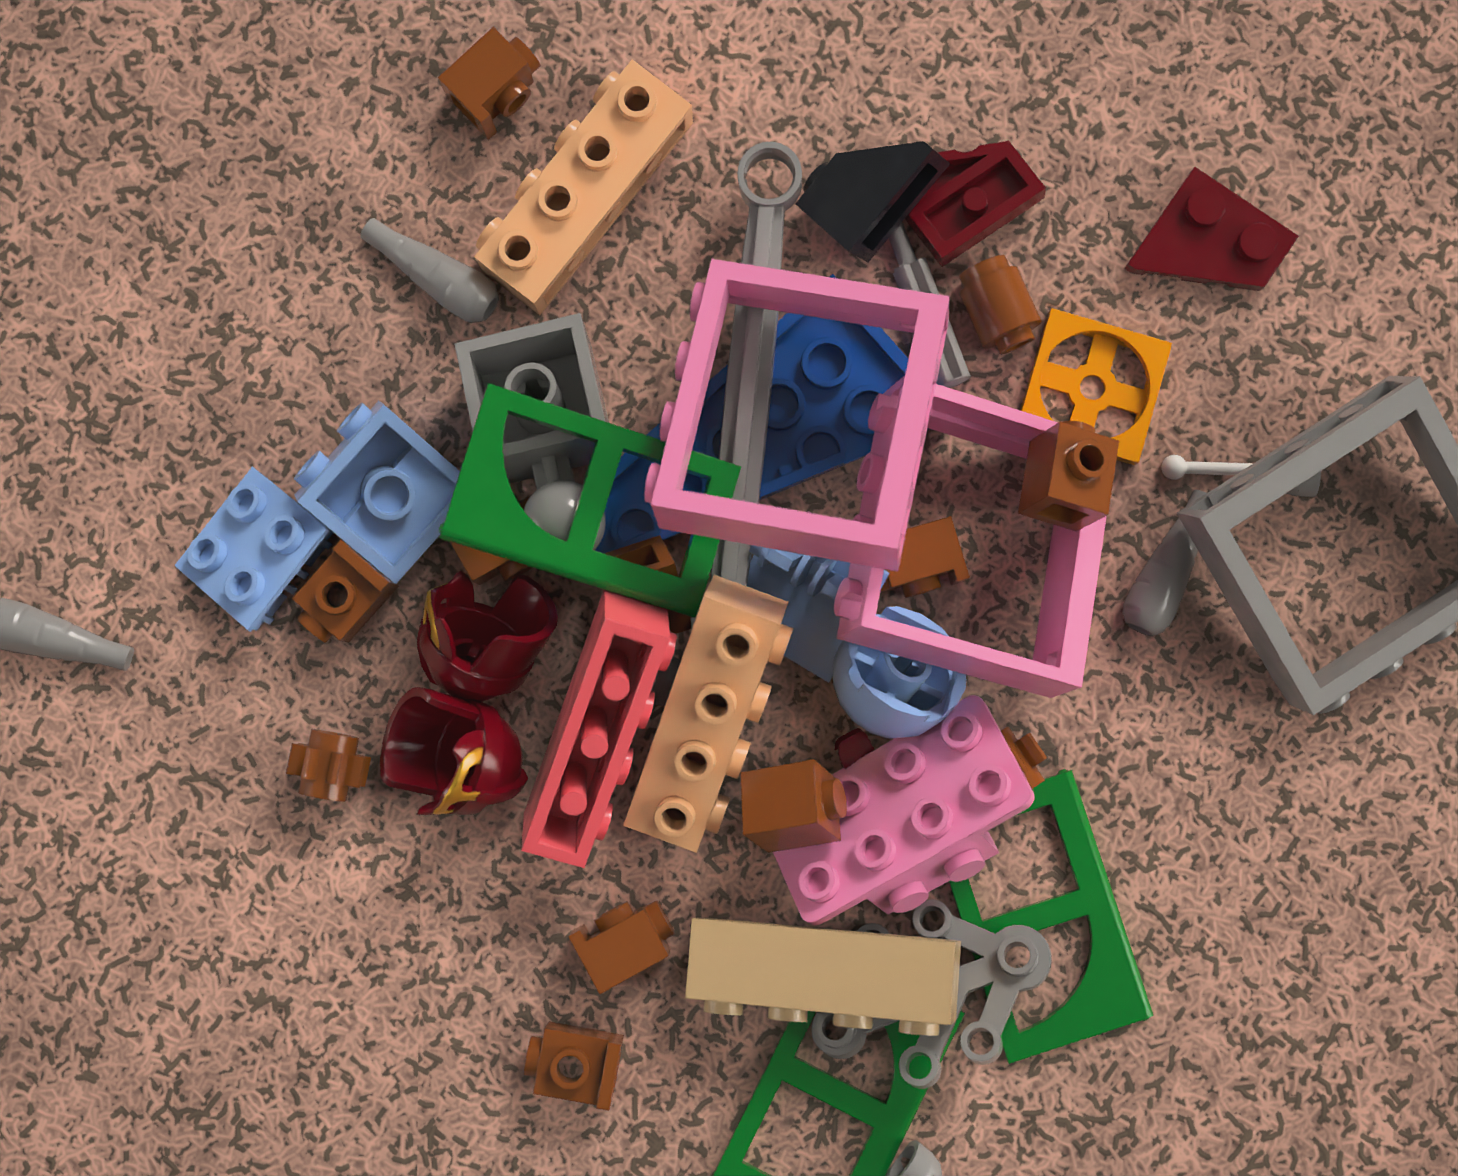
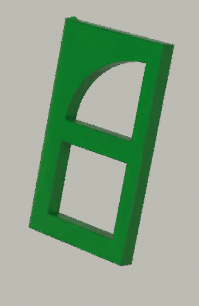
(490, 519)
(1111, 986)
(888, 1118)

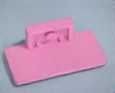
(912, 818)

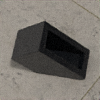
(869, 193)

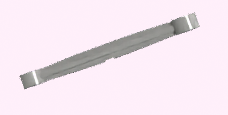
(752, 352)

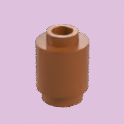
(999, 304)

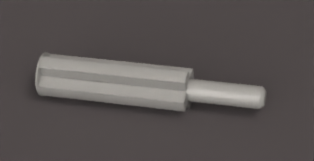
(916, 276)

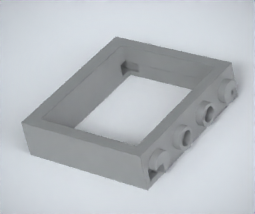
(1280, 471)

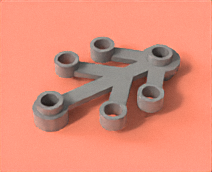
(972, 976)

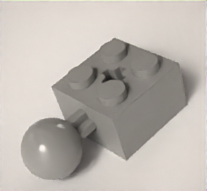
(546, 362)

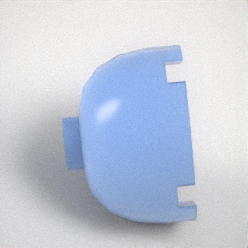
(891, 692)

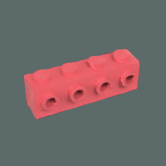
(596, 727)

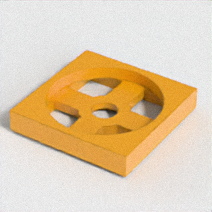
(1150, 351)

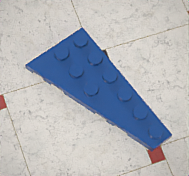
(816, 422)

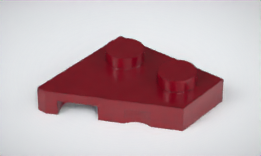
(974, 199)
(1213, 238)

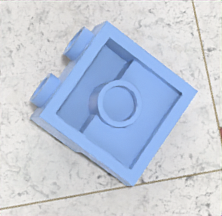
(380, 489)

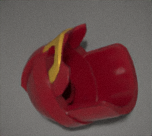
(483, 648)
(452, 752)

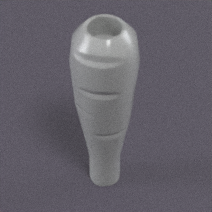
(445, 279)
(1162, 581)
(41, 634)

